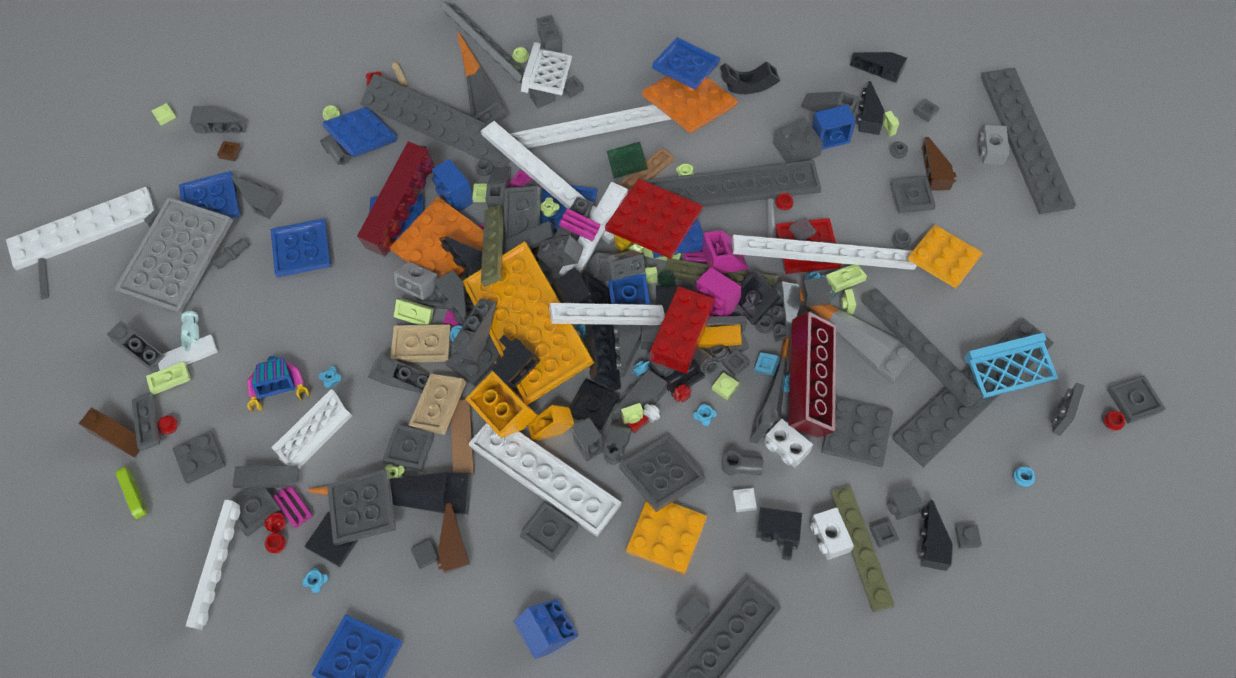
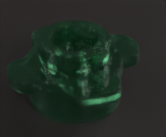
(666, 278)

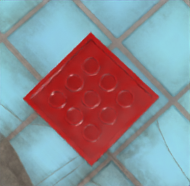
(654, 218)

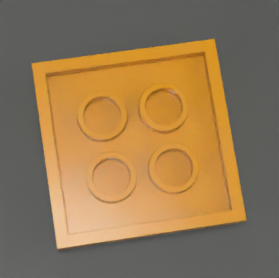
(945, 256)
(667, 536)

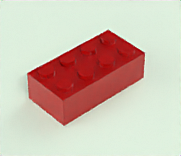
(682, 330)

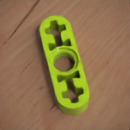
(131, 492)

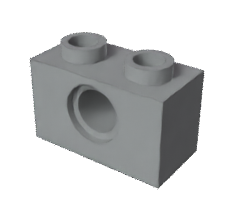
(994, 145)
(415, 280)

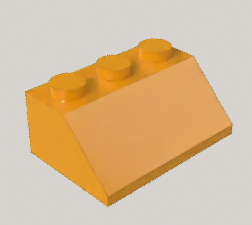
(500, 406)

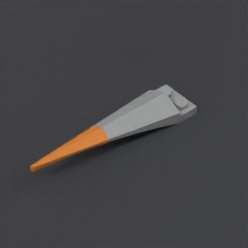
(876, 347)

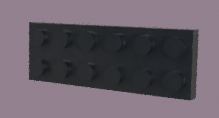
(601, 341)

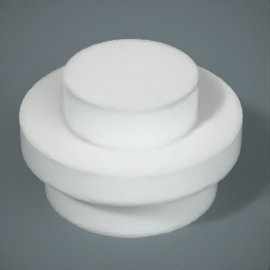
(651, 412)

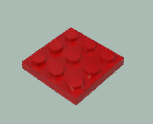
(823, 234)

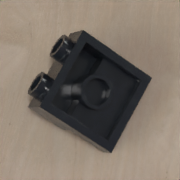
(756, 297)

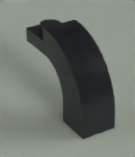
(751, 81)

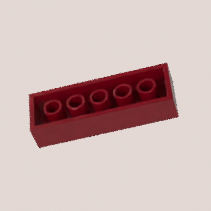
(396, 199)
(812, 375)

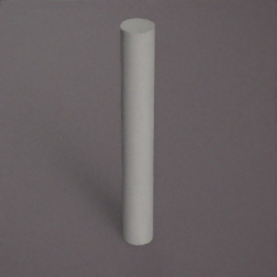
(770, 218)

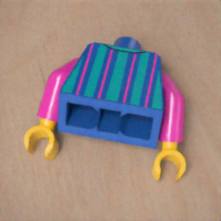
(273, 378)

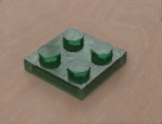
(627, 160)

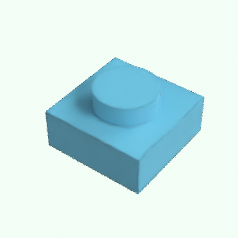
(767, 364)

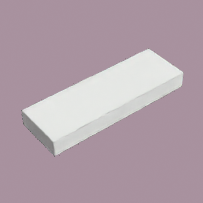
(197, 352)

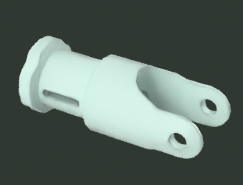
(189, 329)

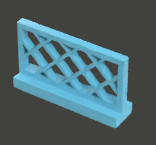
(1006, 349)

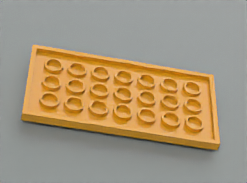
(524, 314)

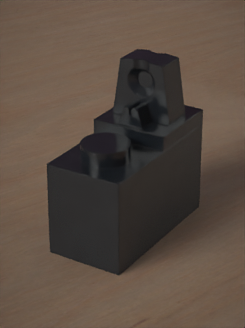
(515, 363)
(780, 526)

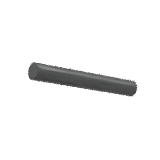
(43, 278)

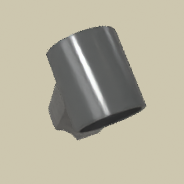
(338, 153)
(744, 464)

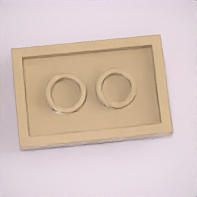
(421, 343)
(437, 403)

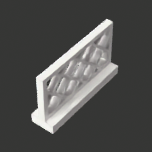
(535, 66)
(311, 439)

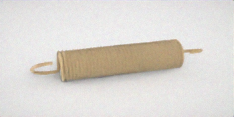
(399, 74)

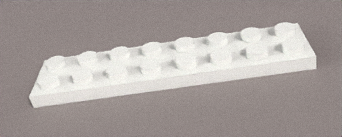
(80, 228)
(548, 478)

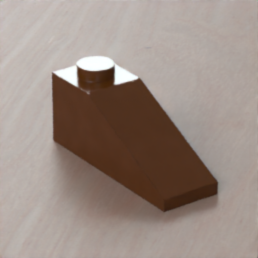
(937, 167)
(110, 432)
(451, 546)

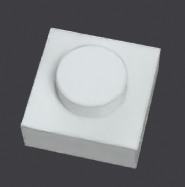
(744, 500)

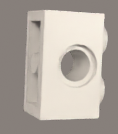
(831, 521)

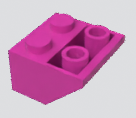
(719, 253)
(722, 289)

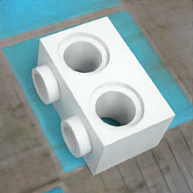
(792, 440)

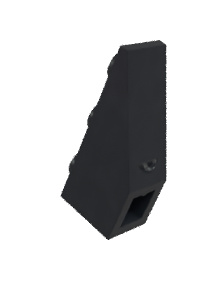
(882, 64)
(872, 111)
(464, 255)
(937, 545)

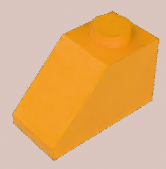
(551, 423)

